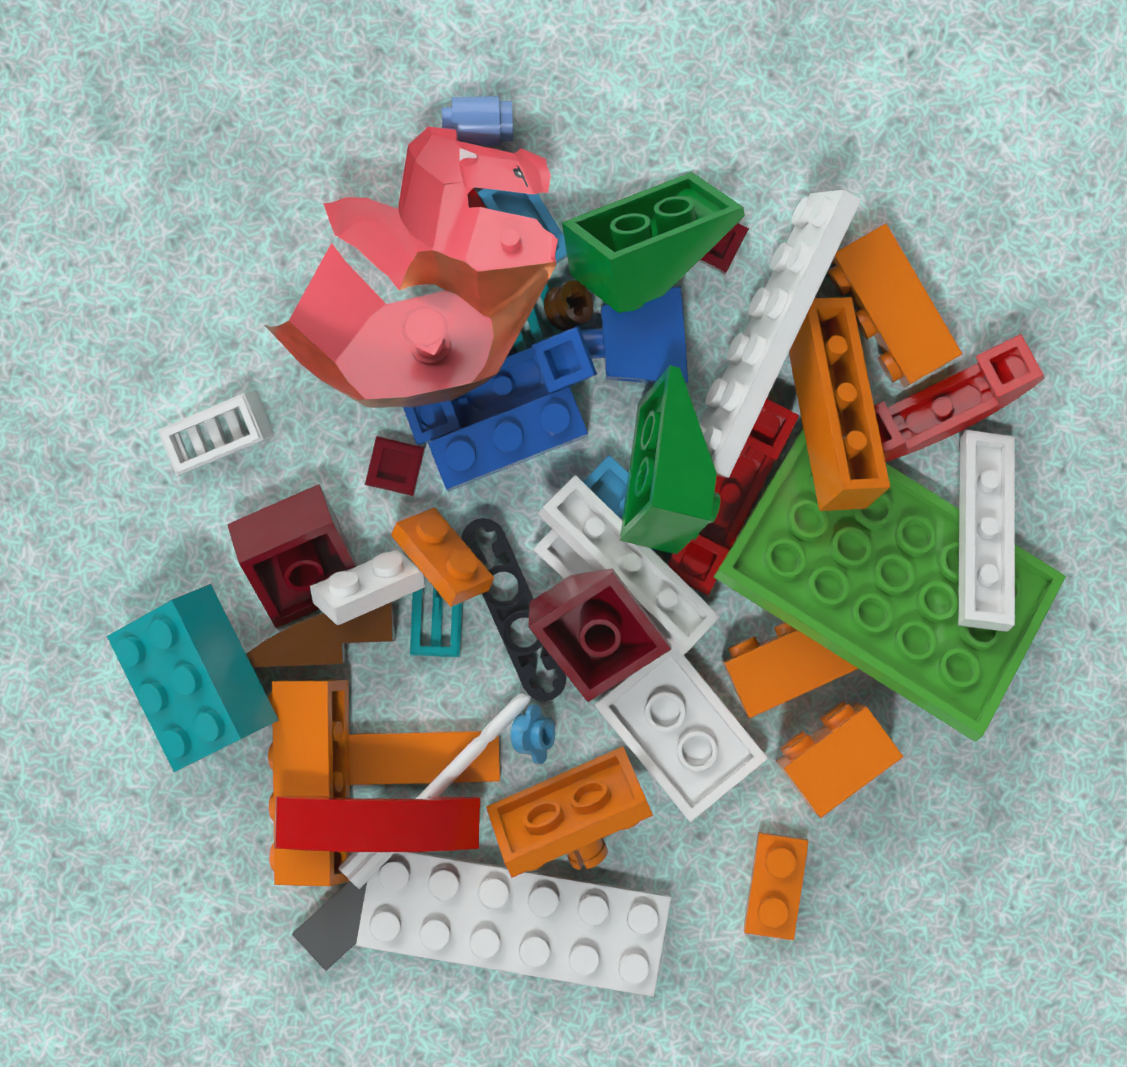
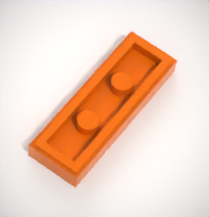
(417, 757)

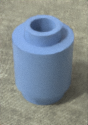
(480, 120)

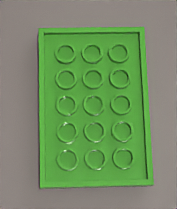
(885, 590)

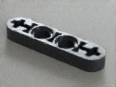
(518, 607)

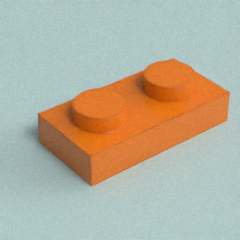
(442, 556)
(775, 886)

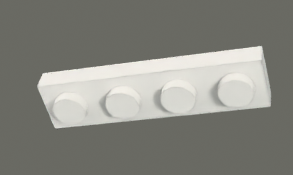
(987, 531)
(595, 535)

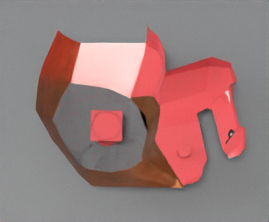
(480, 256)

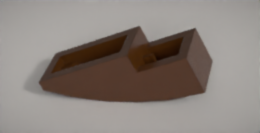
(322, 641)

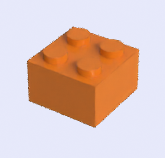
(837, 757)

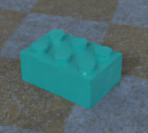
(192, 677)

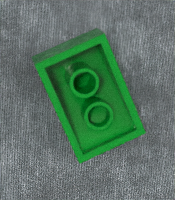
(647, 240)
(669, 471)

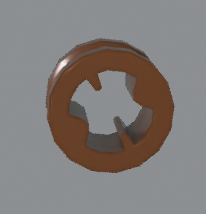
(557, 308)

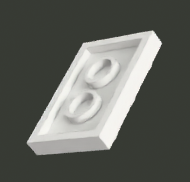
(681, 732)

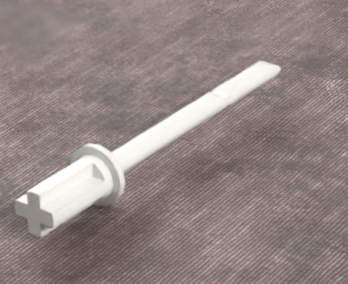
(363, 865)

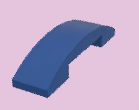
(522, 378)

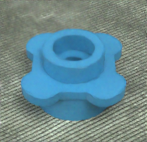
(533, 734)

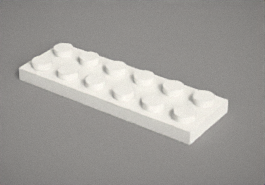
(774, 323)
(515, 924)

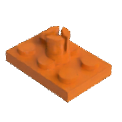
(569, 814)

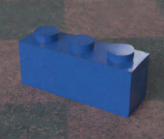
(508, 439)

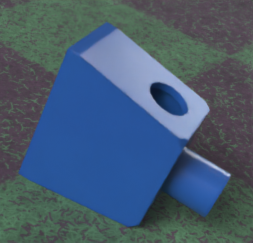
(642, 341)

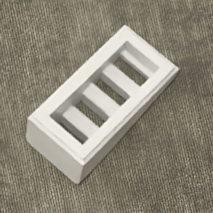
(253, 415)

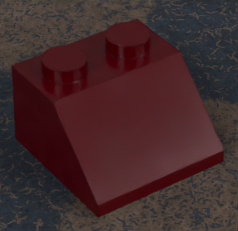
(289, 550)
(595, 630)

